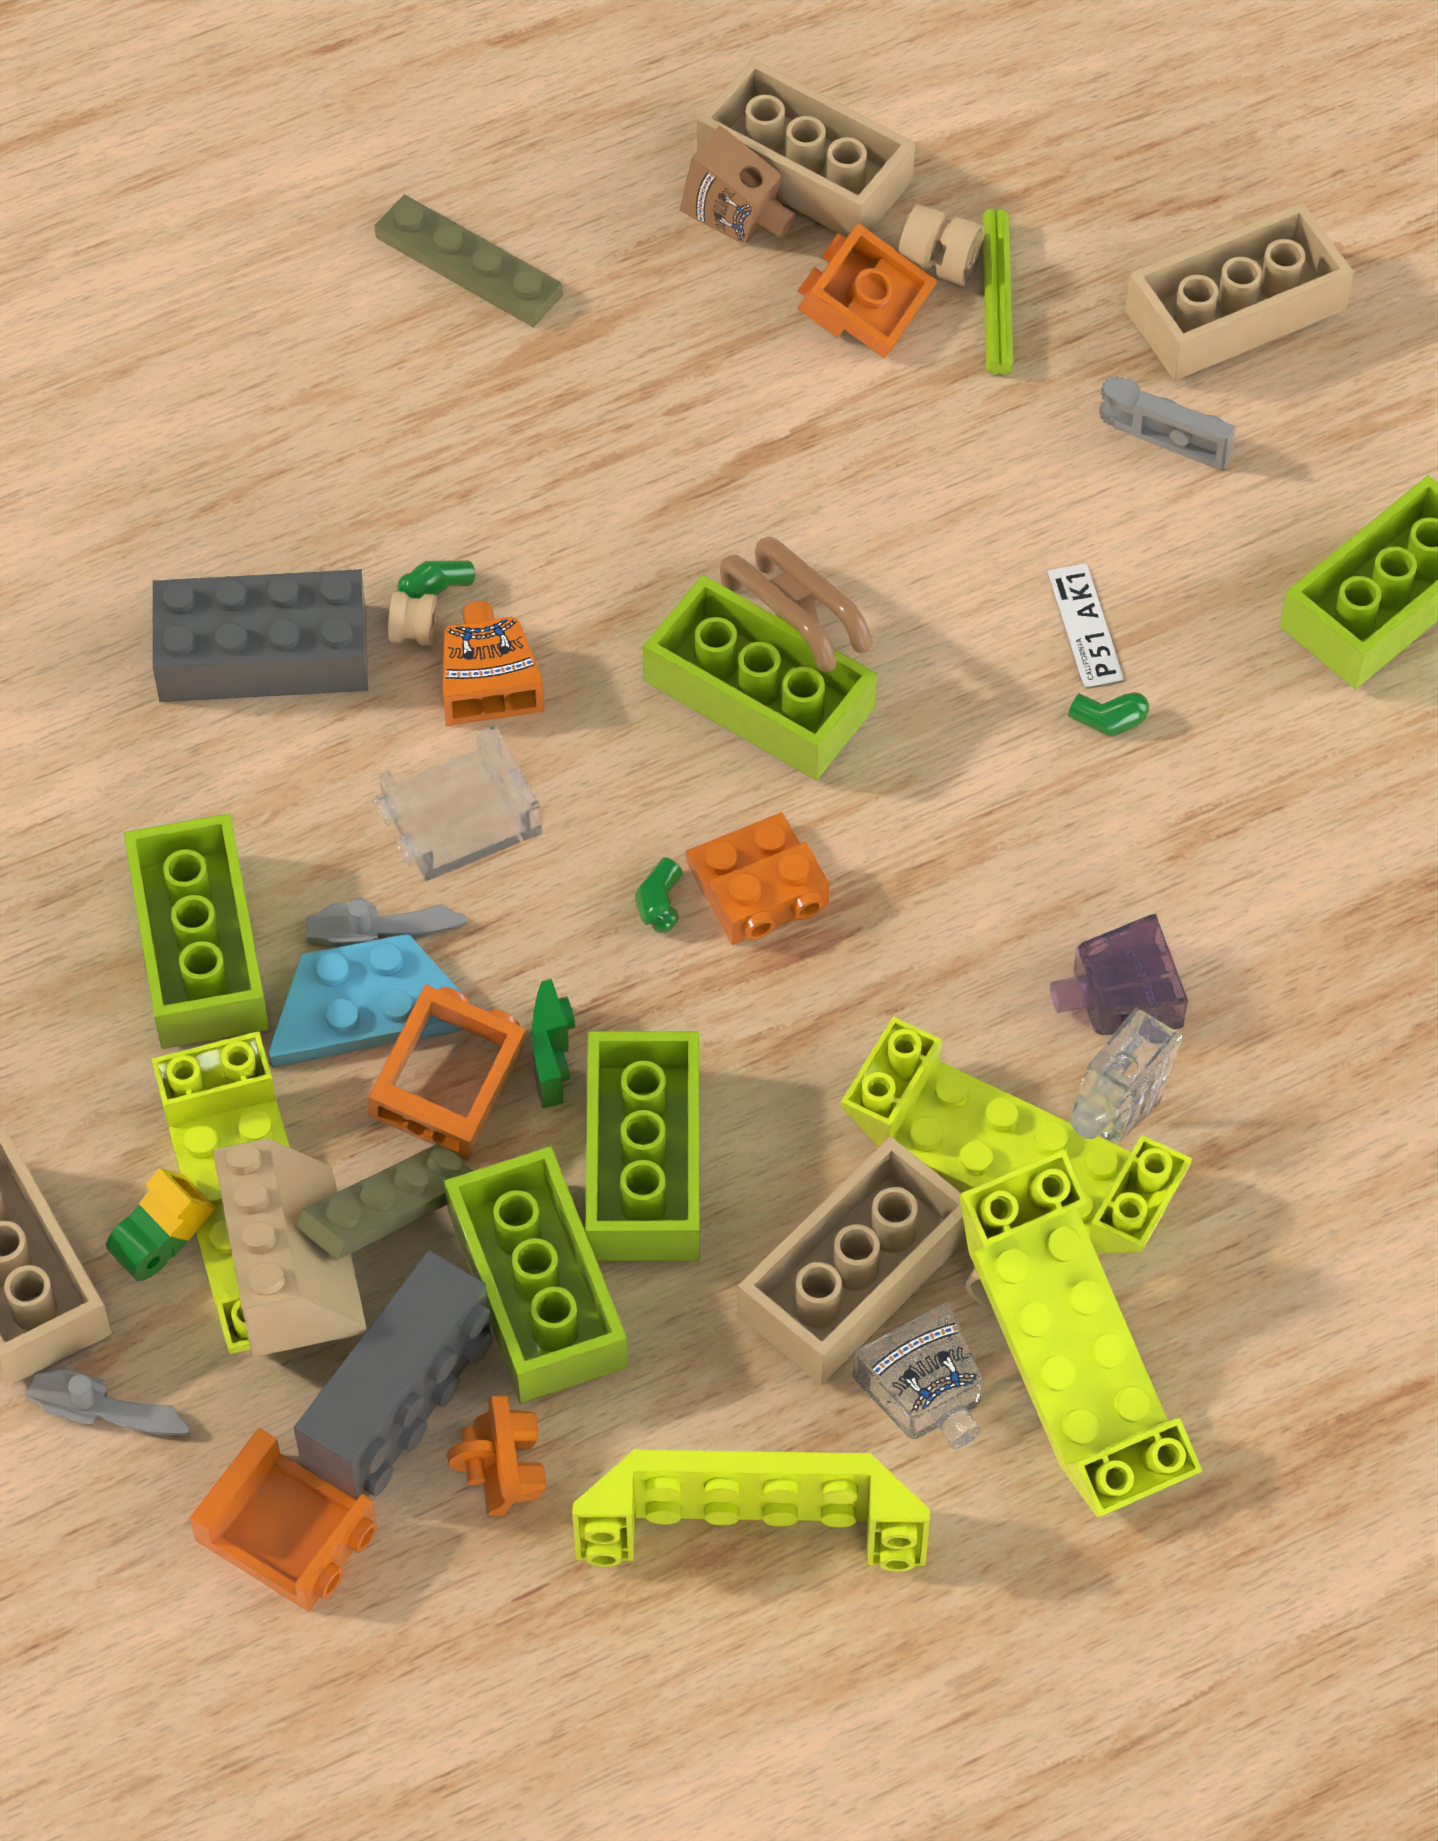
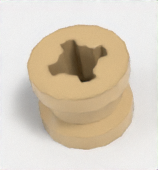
(412, 618)

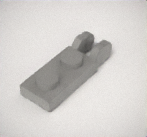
(1166, 423)

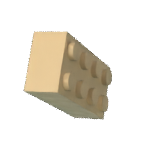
(829, 157)
(1238, 291)
(853, 1261)
(44, 1290)

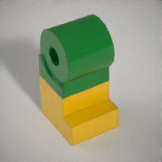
(159, 1224)

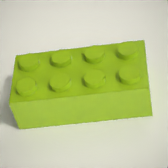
(1372, 590)
(757, 677)
(195, 931)
(643, 1145)
(538, 1274)

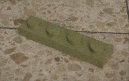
(468, 260)
(381, 1202)

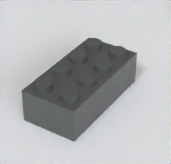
(259, 635)
(395, 1378)

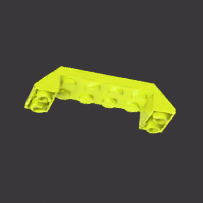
(210, 1102)
(981, 1133)
(1072, 1337)
(751, 1487)

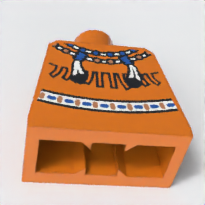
(488, 668)

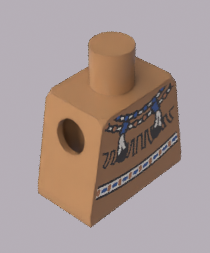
(734, 190)

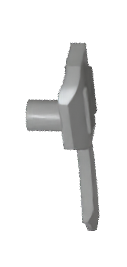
(359, 922)
(85, 1399)

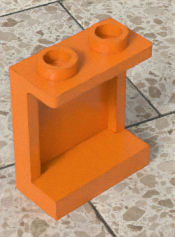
(283, 1522)

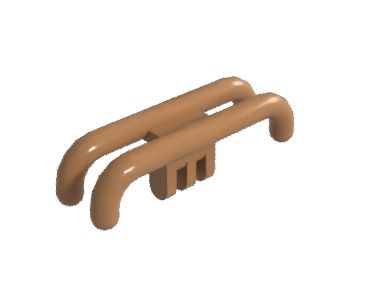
(793, 597)

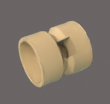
(928, 232)

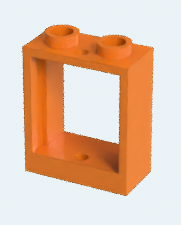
(423, 1117)

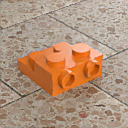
(865, 290)
(759, 878)

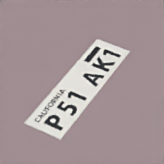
(1085, 625)

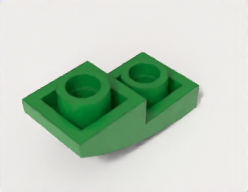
(550, 1040)

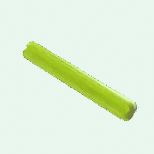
(997, 292)

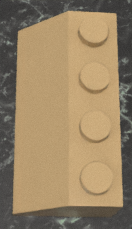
(286, 1282)

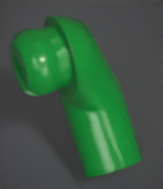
(435, 576)
(1112, 716)
(653, 896)

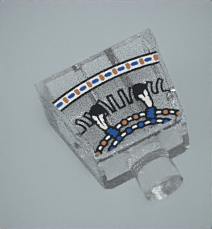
(1117, 1103)
(924, 1377)

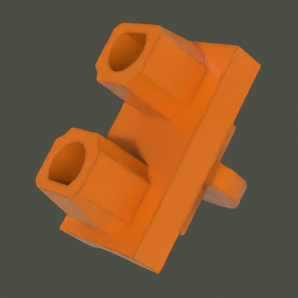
(491, 1458)

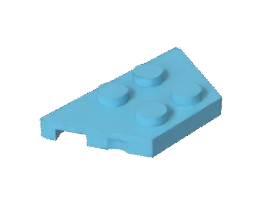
(355, 999)

